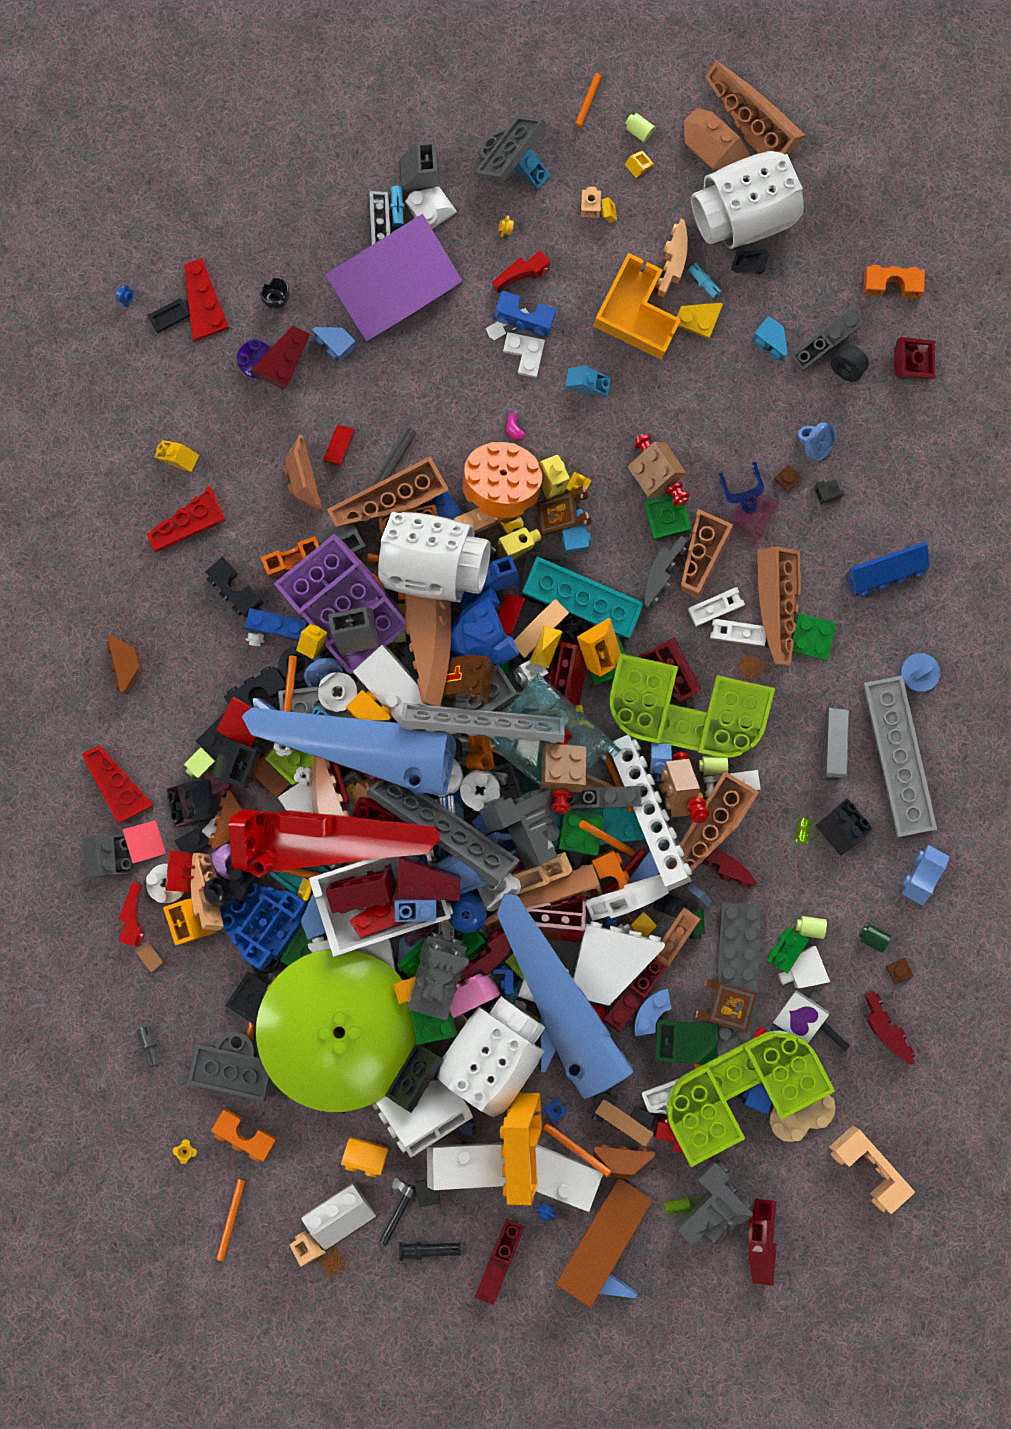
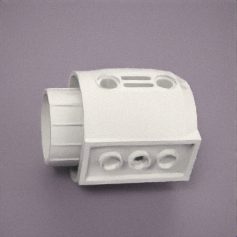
(748, 200)
(432, 557)
(492, 1057)

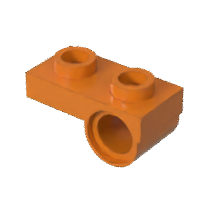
(481, 754)

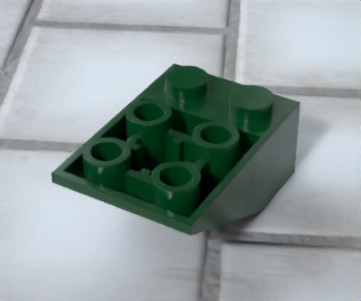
(686, 1042)

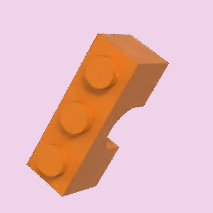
(910, 280)
(280, 563)
(609, 865)
(228, 1129)

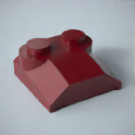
(914, 358)

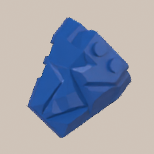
(480, 631)
(263, 923)

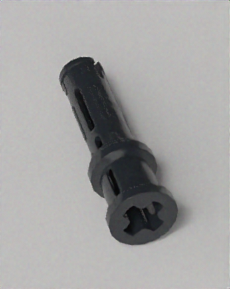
(421, 1250)

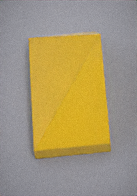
(545, 646)

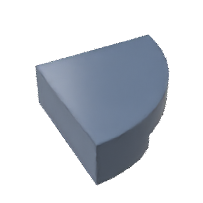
(700, 895)

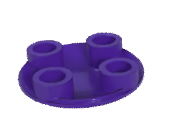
(250, 354)

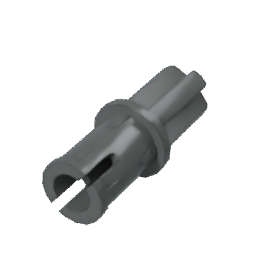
(149, 1046)

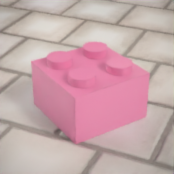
(473, 993)

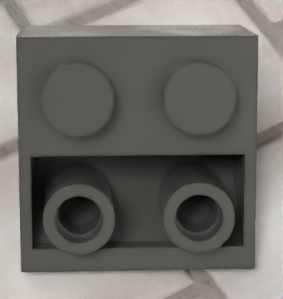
(420, 166)
(347, 534)
(354, 630)
(107, 856)

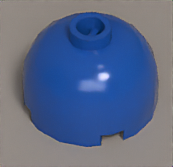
(476, 909)

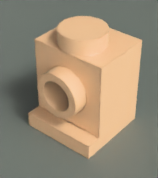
(590, 208)
(306, 1248)

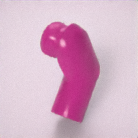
(511, 428)

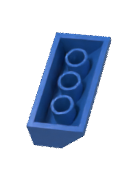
(888, 569)

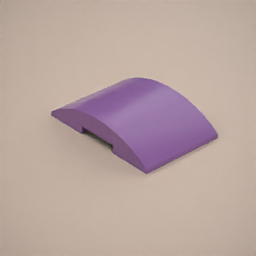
(394, 277)
(336, 582)

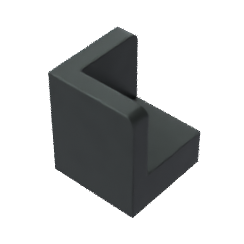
(828, 491)
(426, 1195)

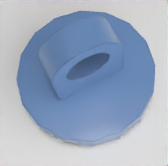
(819, 440)
(319, 669)
(920, 672)

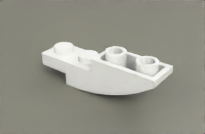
(628, 899)

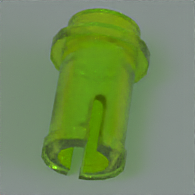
(803, 830)
(677, 1205)

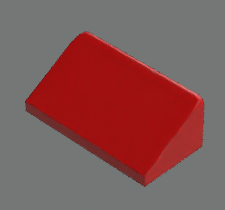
(339, 445)
(510, 612)
(340, 786)

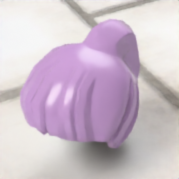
(222, 861)

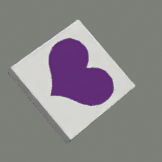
(801, 1016)

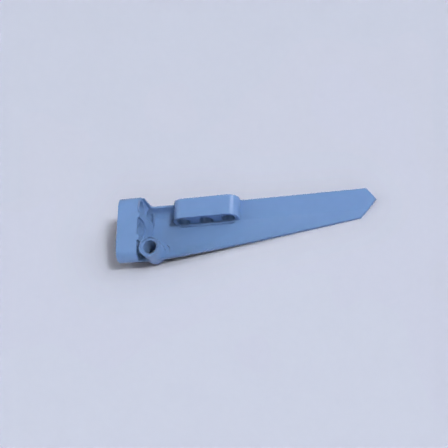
(363, 745)
(567, 1013)

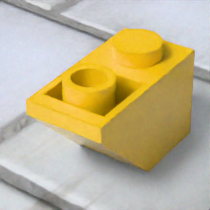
(176, 455)

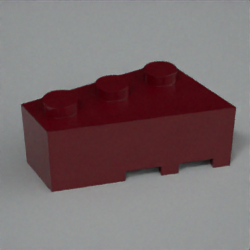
(282, 358)
(671, 653)
(568, 671)
(425, 882)
(362, 892)
(561, 919)

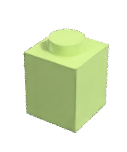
(199, 764)

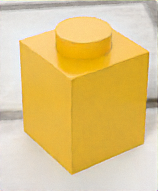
(311, 641)

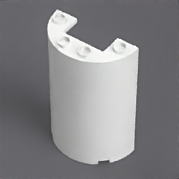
(338, 929)

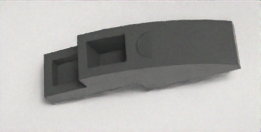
(827, 340)
(658, 576)
(606, 797)

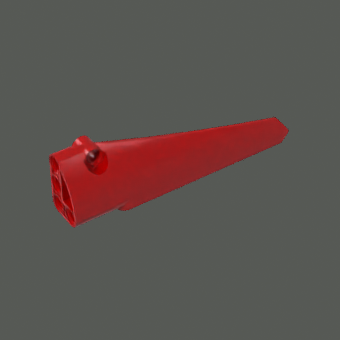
(300, 839)

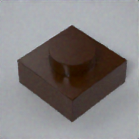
(787, 478)
(899, 970)

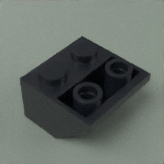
(236, 763)
(518, 782)
(191, 802)
(844, 827)

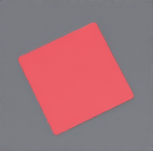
(144, 841)

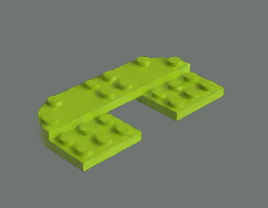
(728, 728)
(698, 1099)

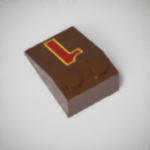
(469, 678)

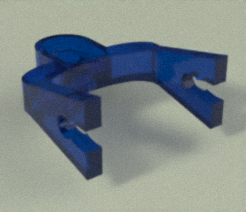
(748, 496)

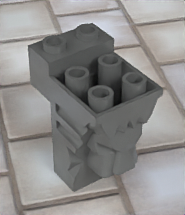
(528, 823)
(437, 976)
(716, 1210)

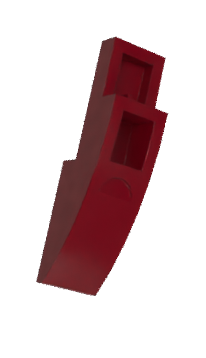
(370, 809)
(729, 868)
(489, 958)
(634, 995)
(890, 1036)
(760, 1242)
(499, 1261)

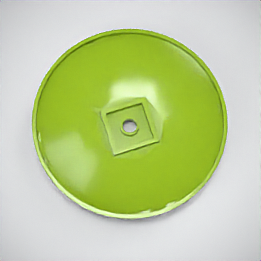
(299, 1023)

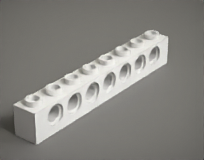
(671, 877)

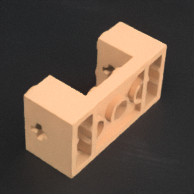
(893, 1190)

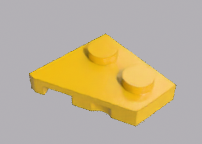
(699, 318)

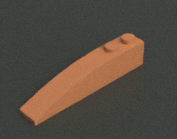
(757, 117)
(395, 494)
(778, 589)
(430, 635)
(323, 792)
(727, 808)
(570, 887)

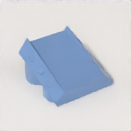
(468, 877)

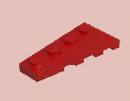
(204, 307)
(191, 520)
(118, 790)
(377, 919)

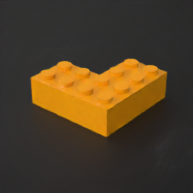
(628, 314)
(521, 1135)

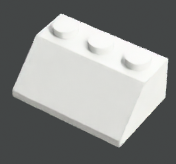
(338, 1216)

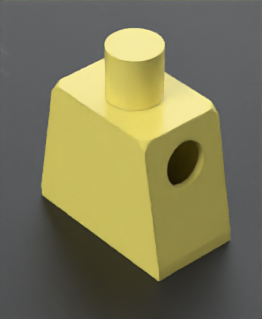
(553, 477)
(517, 543)

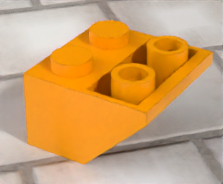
(600, 648)
(365, 707)
(183, 923)
(364, 1156)

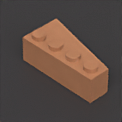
(706, 546)

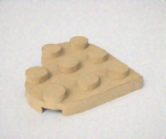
(796, 1125)

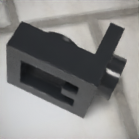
(574, 627)
(670, 905)

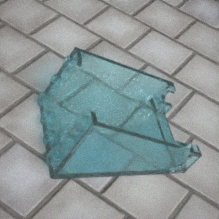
(545, 700)

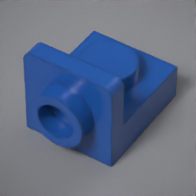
(507, 982)

